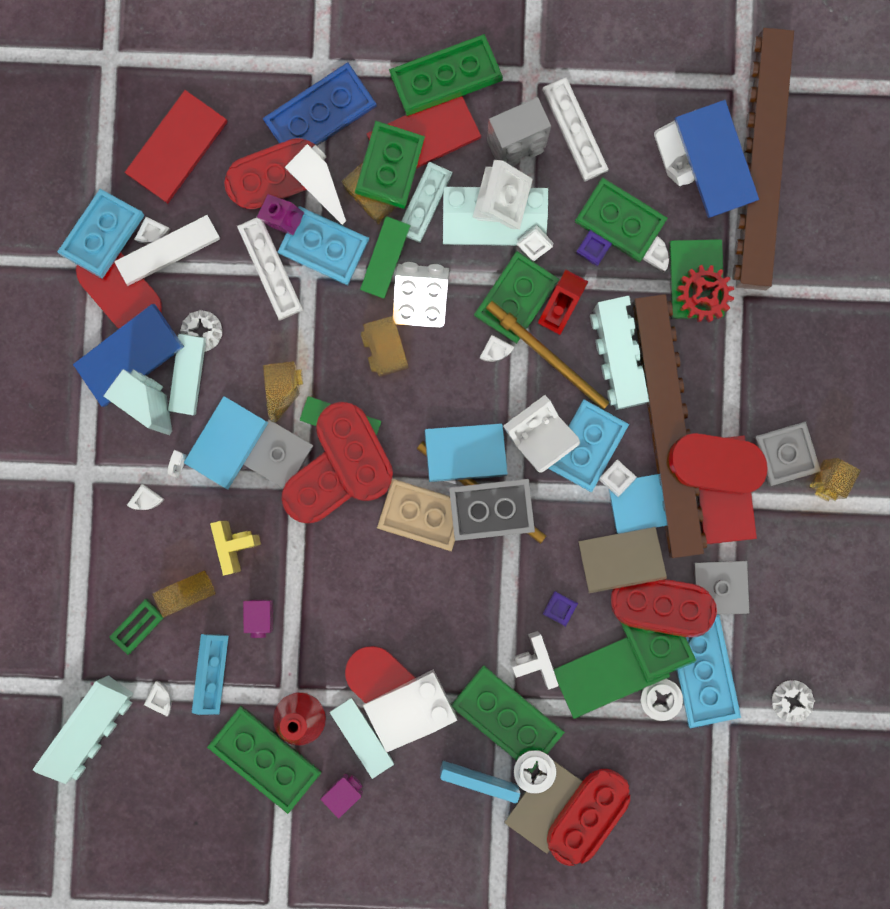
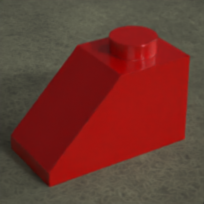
(562, 302)

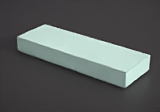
(426, 200)
(187, 375)
(362, 737)

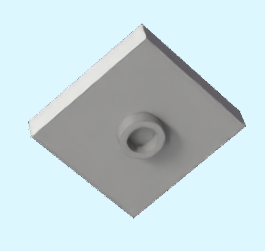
(788, 453)
(278, 454)
(726, 584)

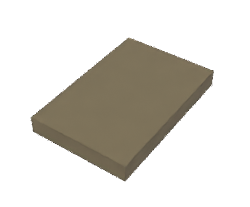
(622, 560)
(538, 811)

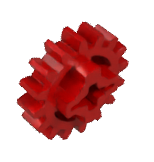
(700, 284)

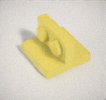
(228, 545)

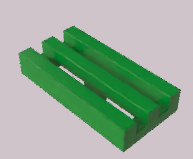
(152, 611)

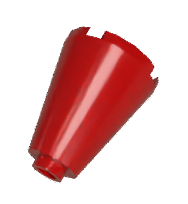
(305, 712)

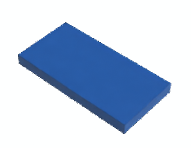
(322, 108)
(716, 158)
(137, 345)

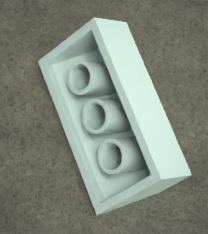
(463, 229)
(141, 399)
(84, 731)

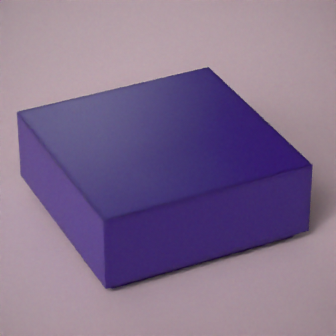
(593, 248)
(560, 608)

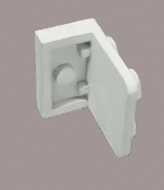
(673, 154)
(420, 294)
(541, 434)

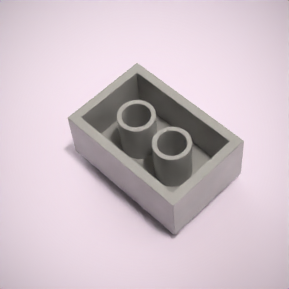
(519, 132)
(491, 509)

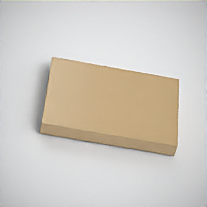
(418, 515)

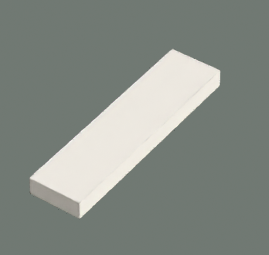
(575, 129)
(167, 250)
(270, 268)

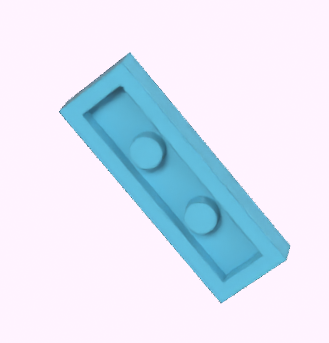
(210, 674)

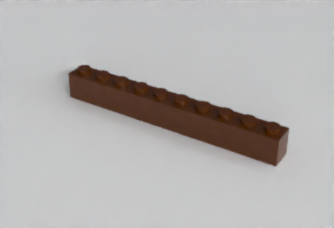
(764, 157)
(667, 421)

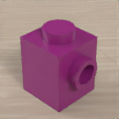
(280, 214)
(258, 617)
(342, 794)

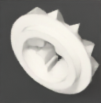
(209, 321)
(790, 689)
(659, 712)
(542, 781)

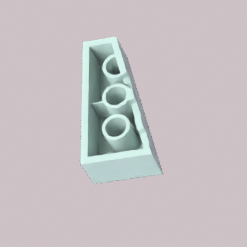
(619, 353)

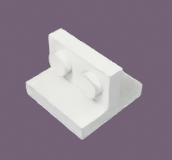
(503, 195)
(527, 663)

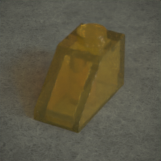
(281, 387)
(184, 593)

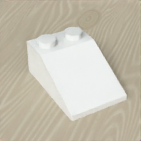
(314, 175)
(410, 711)

